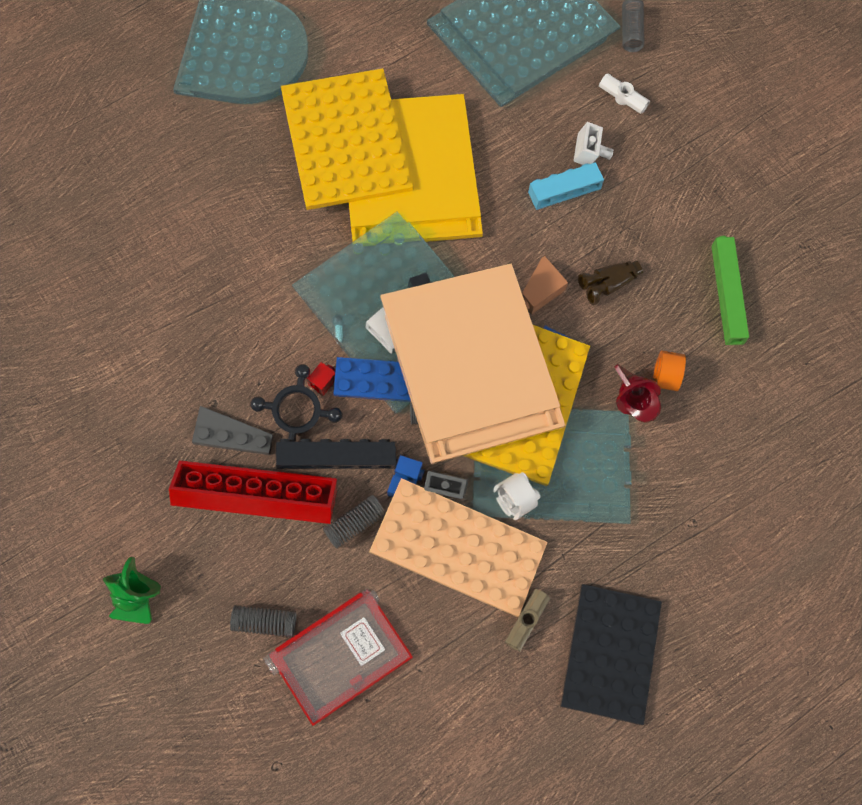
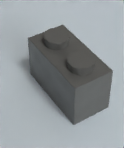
(446, 484)

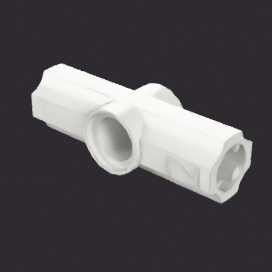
(624, 93)

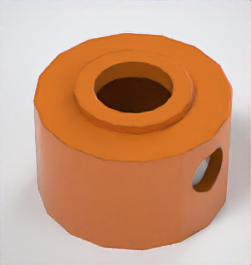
(669, 370)

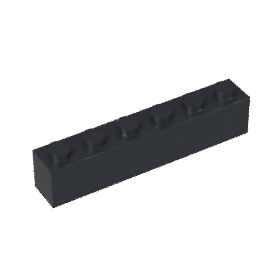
(335, 454)

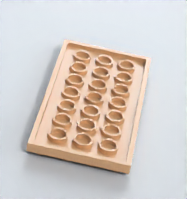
(459, 547)

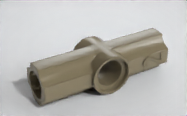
(521, 631)

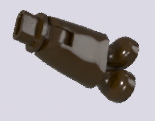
(608, 279)

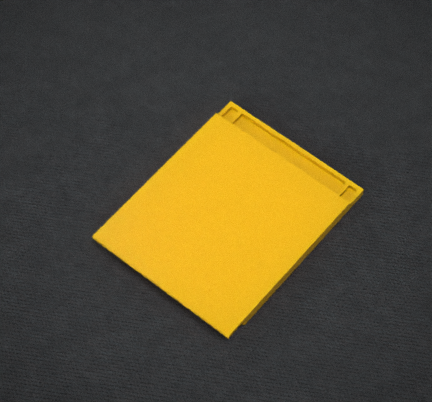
(440, 169)

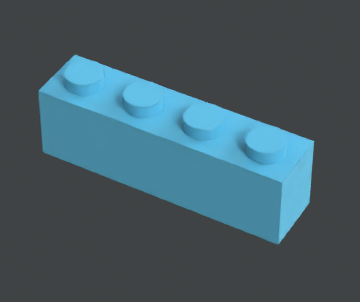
(565, 185)

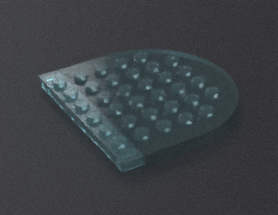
(242, 51)

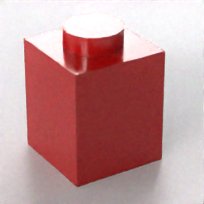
(322, 378)

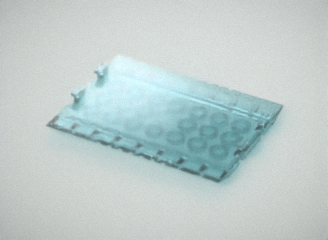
(585, 477)

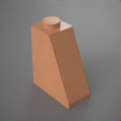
(543, 286)

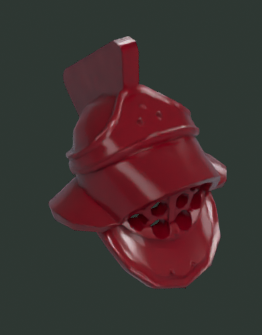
(638, 396)

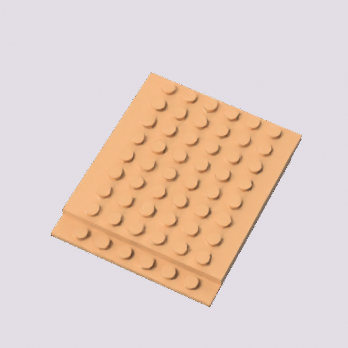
(471, 363)

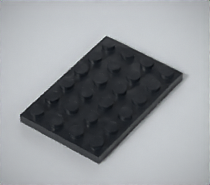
(611, 654)

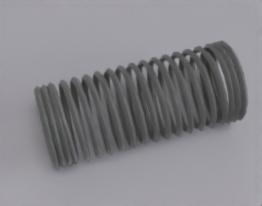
(630, 35)
(375, 507)
(263, 618)

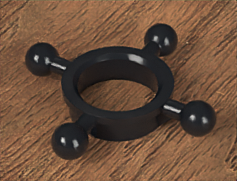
(302, 372)

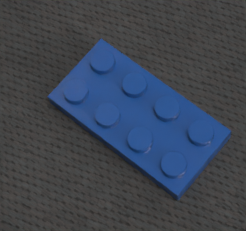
(370, 380)

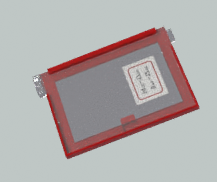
(339, 656)

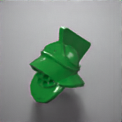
(131, 594)

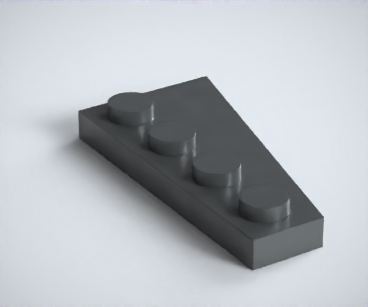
(227, 433)

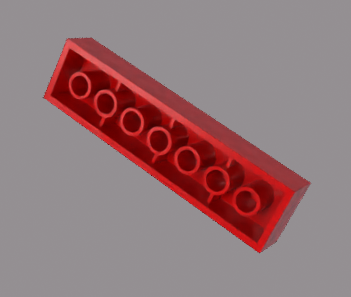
(253, 492)

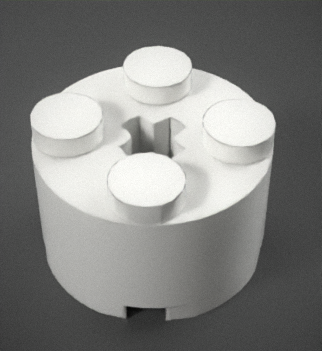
(516, 495)

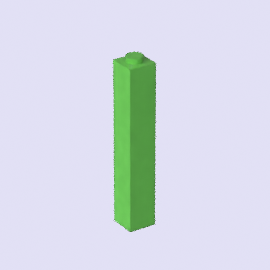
(730, 291)

